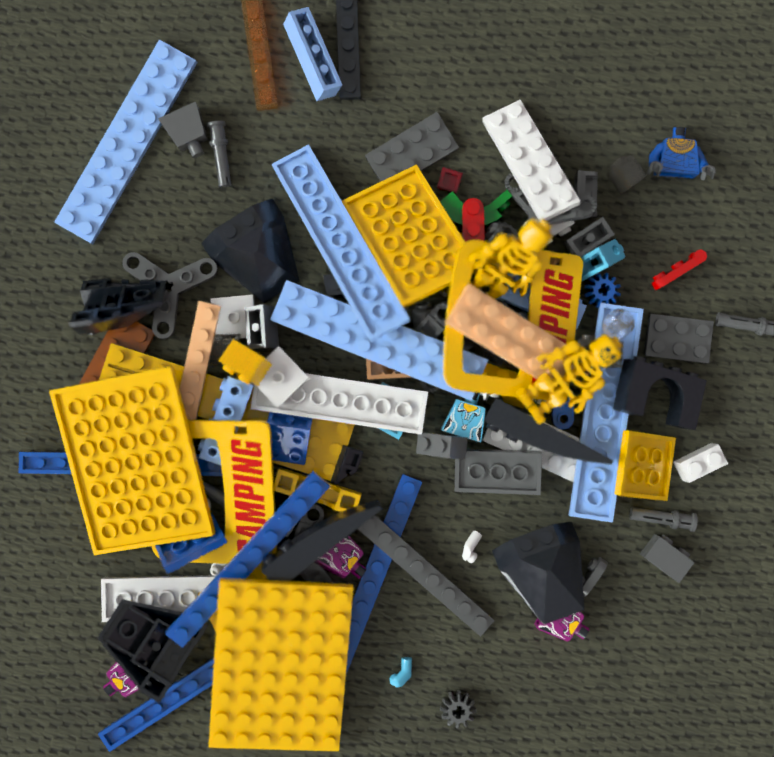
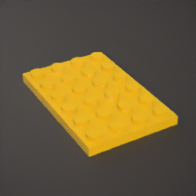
(407, 234)

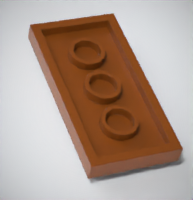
(133, 337)

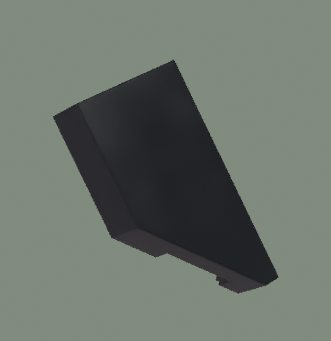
(347, 463)

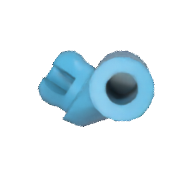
(404, 675)

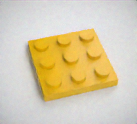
(645, 465)

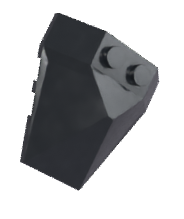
(255, 250)
(115, 304)
(545, 570)
(140, 646)

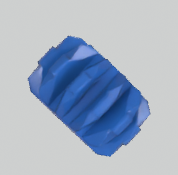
(608, 296)

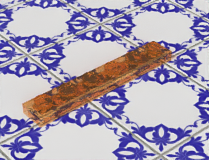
(259, 54)

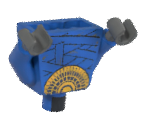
(679, 158)

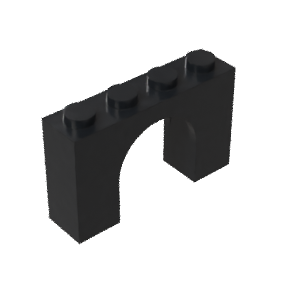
(685, 391)

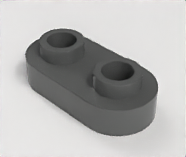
(595, 569)

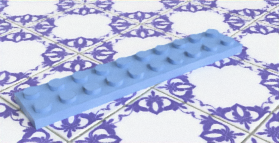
(125, 142)
(340, 243)
(338, 325)
(603, 432)

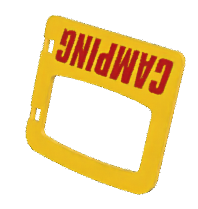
(551, 308)
(246, 481)

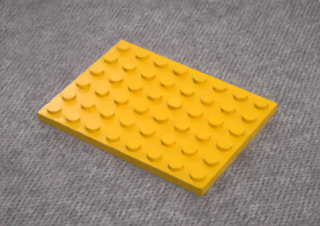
(133, 461)
(280, 664)

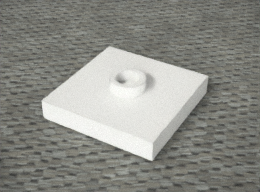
(233, 314)
(282, 378)

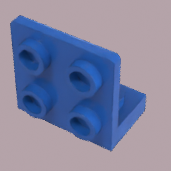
(289, 437)

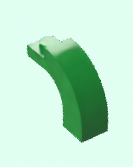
(453, 207)

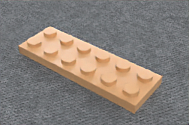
(503, 332)

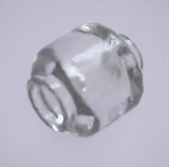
(618, 324)

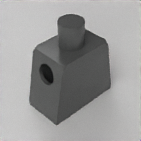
(186, 128)

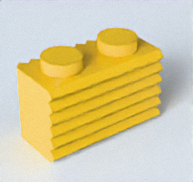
(244, 362)

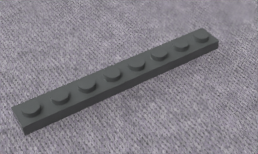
(426, 574)

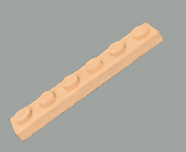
(198, 357)

